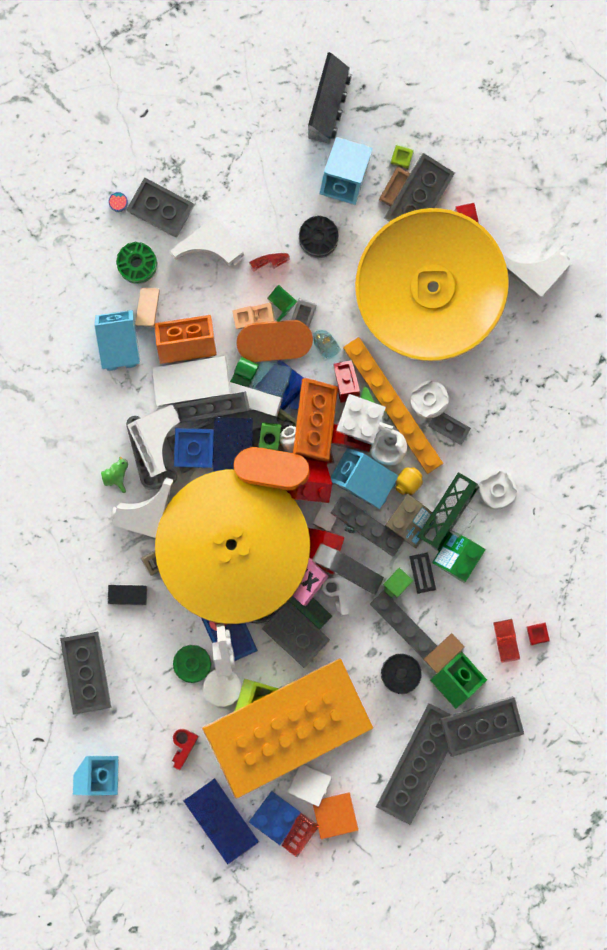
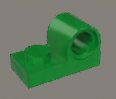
(244, 372)

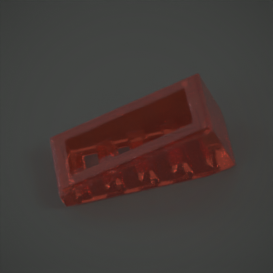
(298, 824)

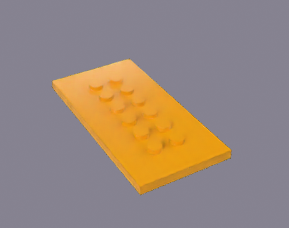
(287, 728)

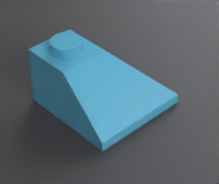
(96, 776)

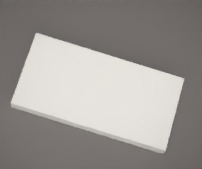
(191, 381)

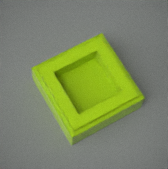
(402, 157)

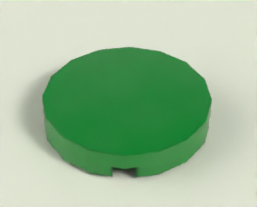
(192, 663)

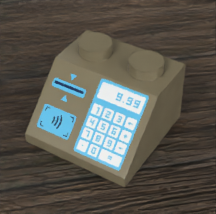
(409, 520)

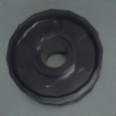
(316, 225)
(413, 672)

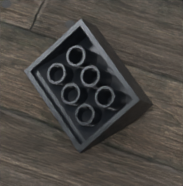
(328, 100)

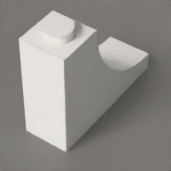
(211, 239)
(541, 275)
(150, 434)
(143, 516)

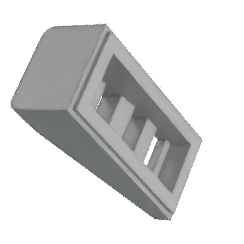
(308, 304)

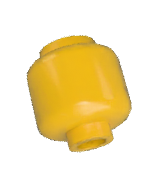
(409, 481)

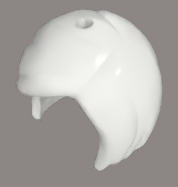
(389, 448)

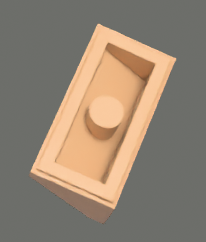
(147, 307)

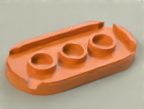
(274, 340)
(271, 468)

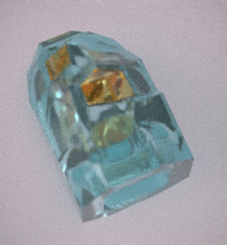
(325, 344)

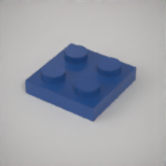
(193, 448)
(275, 817)

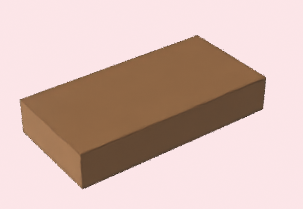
(394, 186)
(444, 653)

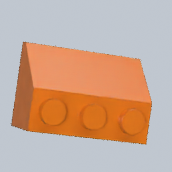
(185, 339)

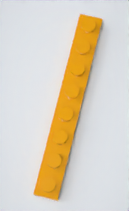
(393, 405)

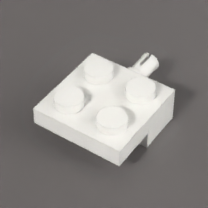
(362, 419)
(223, 653)

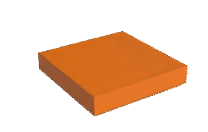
(335, 816)

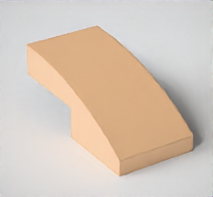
(253, 314)

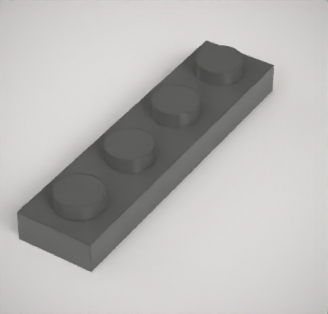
(212, 407)
(367, 526)
(403, 624)

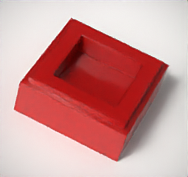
(538, 633)

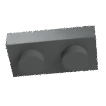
(450, 427)

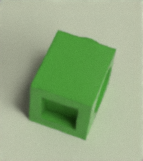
(273, 429)
(397, 583)

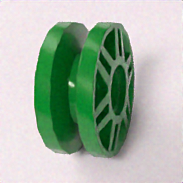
(134, 251)

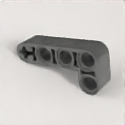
(143, 472)
(348, 568)

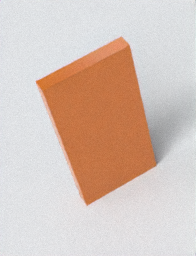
(315, 419)

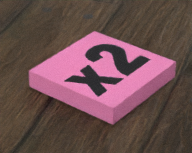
(311, 583)

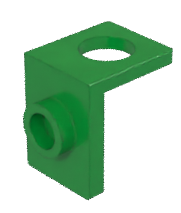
(282, 301)

